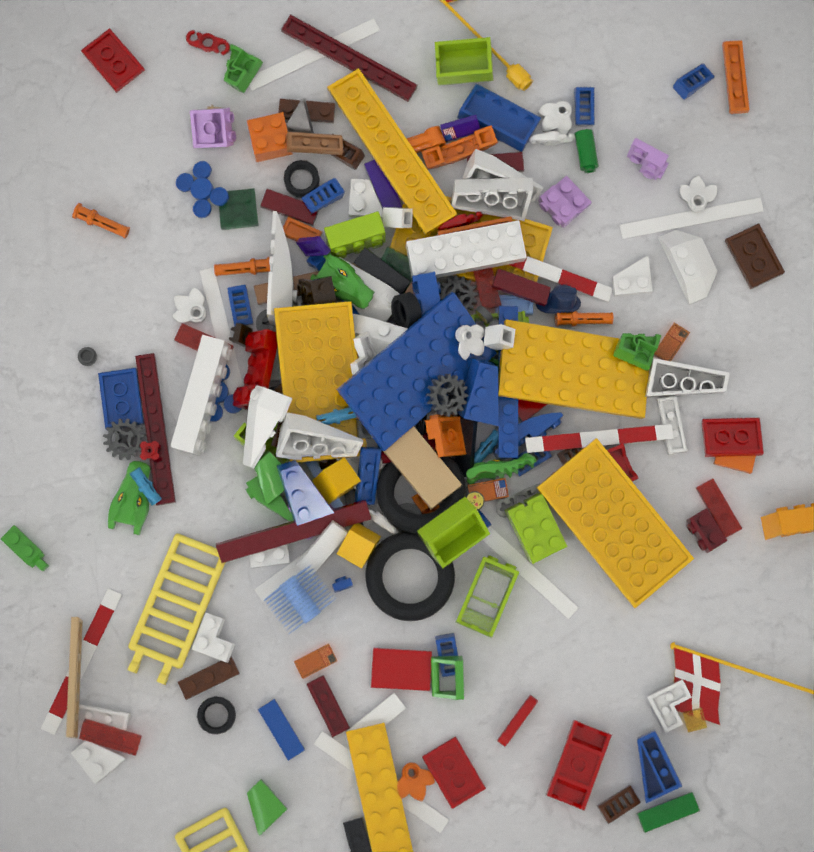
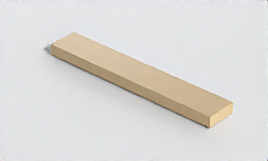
(74, 677)

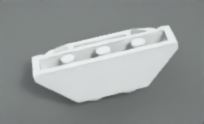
(690, 263)

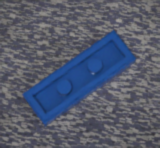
(368, 474)
(281, 729)

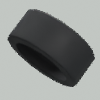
(297, 165)
(405, 309)
(201, 715)

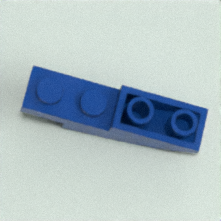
(536, 427)

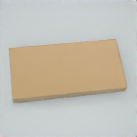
(422, 468)

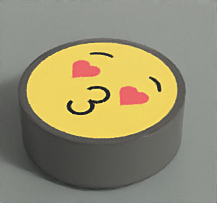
(484, 314)
(476, 499)

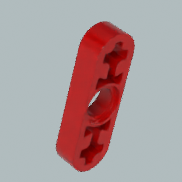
(517, 720)

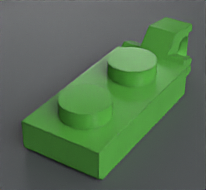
(24, 548)

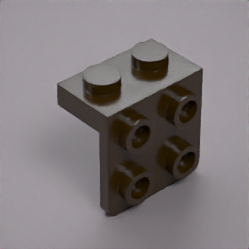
(316, 291)

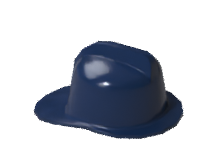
(561, 299)

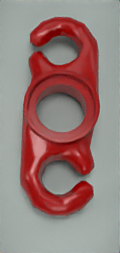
(201, 37)
(460, 220)

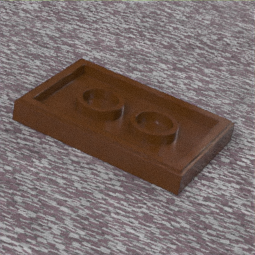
(754, 256)

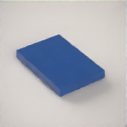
(121, 396)

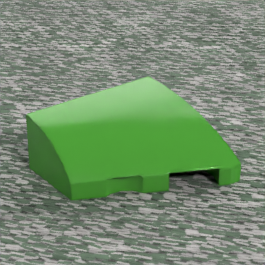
(241, 68)
(637, 349)
(268, 476)
(264, 806)

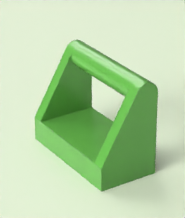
(458, 693)

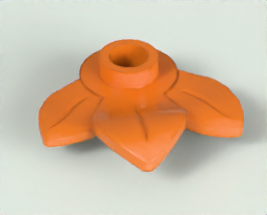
(416, 784)

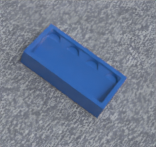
(509, 121)

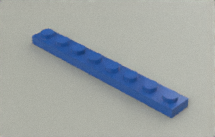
(507, 406)

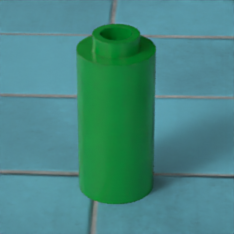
(586, 150)

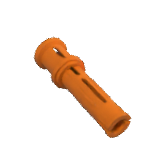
(93, 218)
(252, 266)
(575, 318)

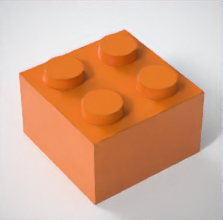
(268, 136)

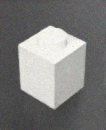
(397, 217)
(499, 337)

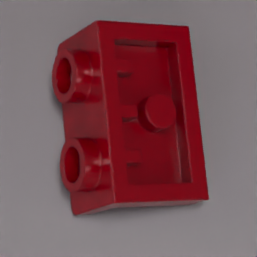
(706, 531)

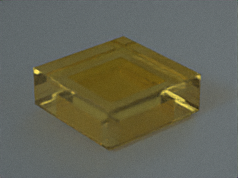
(694, 719)

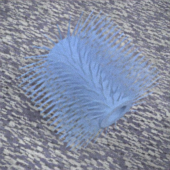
(299, 598)

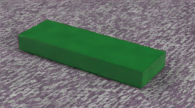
(668, 812)

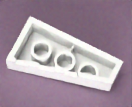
(493, 196)
(676, 379)

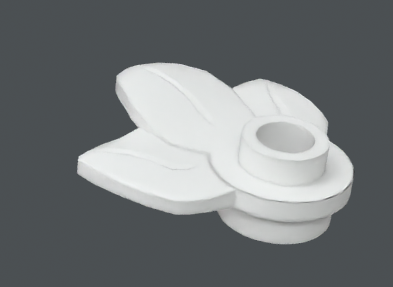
(554, 119)
(699, 192)
(188, 305)
(470, 340)

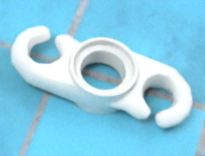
(552, 138)
(382, 521)

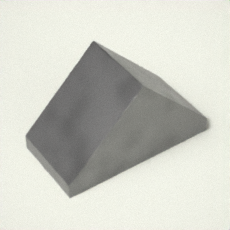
(300, 119)

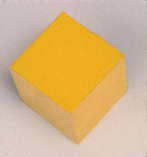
(336, 480)
(358, 545)

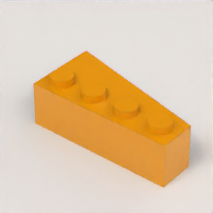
(788, 522)

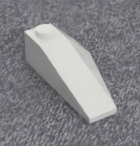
(486, 166)
(380, 305)
(264, 412)
(308, 437)

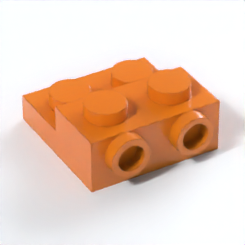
(447, 435)

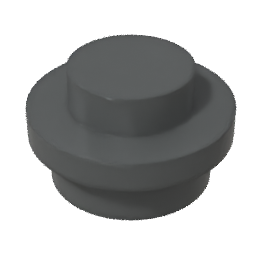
(87, 356)

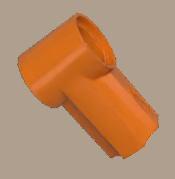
(430, 138)

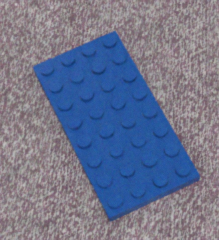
(392, 387)

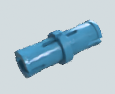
(336, 416)
(492, 438)
(145, 486)

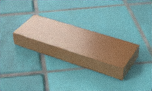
(314, 143)

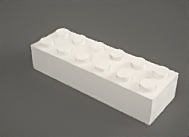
(467, 250)
(201, 395)

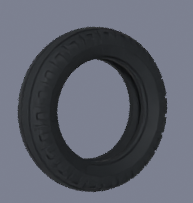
(400, 517)
(385, 601)

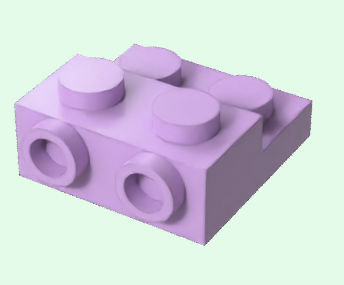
(212, 127)
(652, 159)
(564, 202)

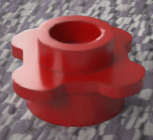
(149, 455)

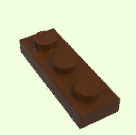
(318, 111)
(208, 678)

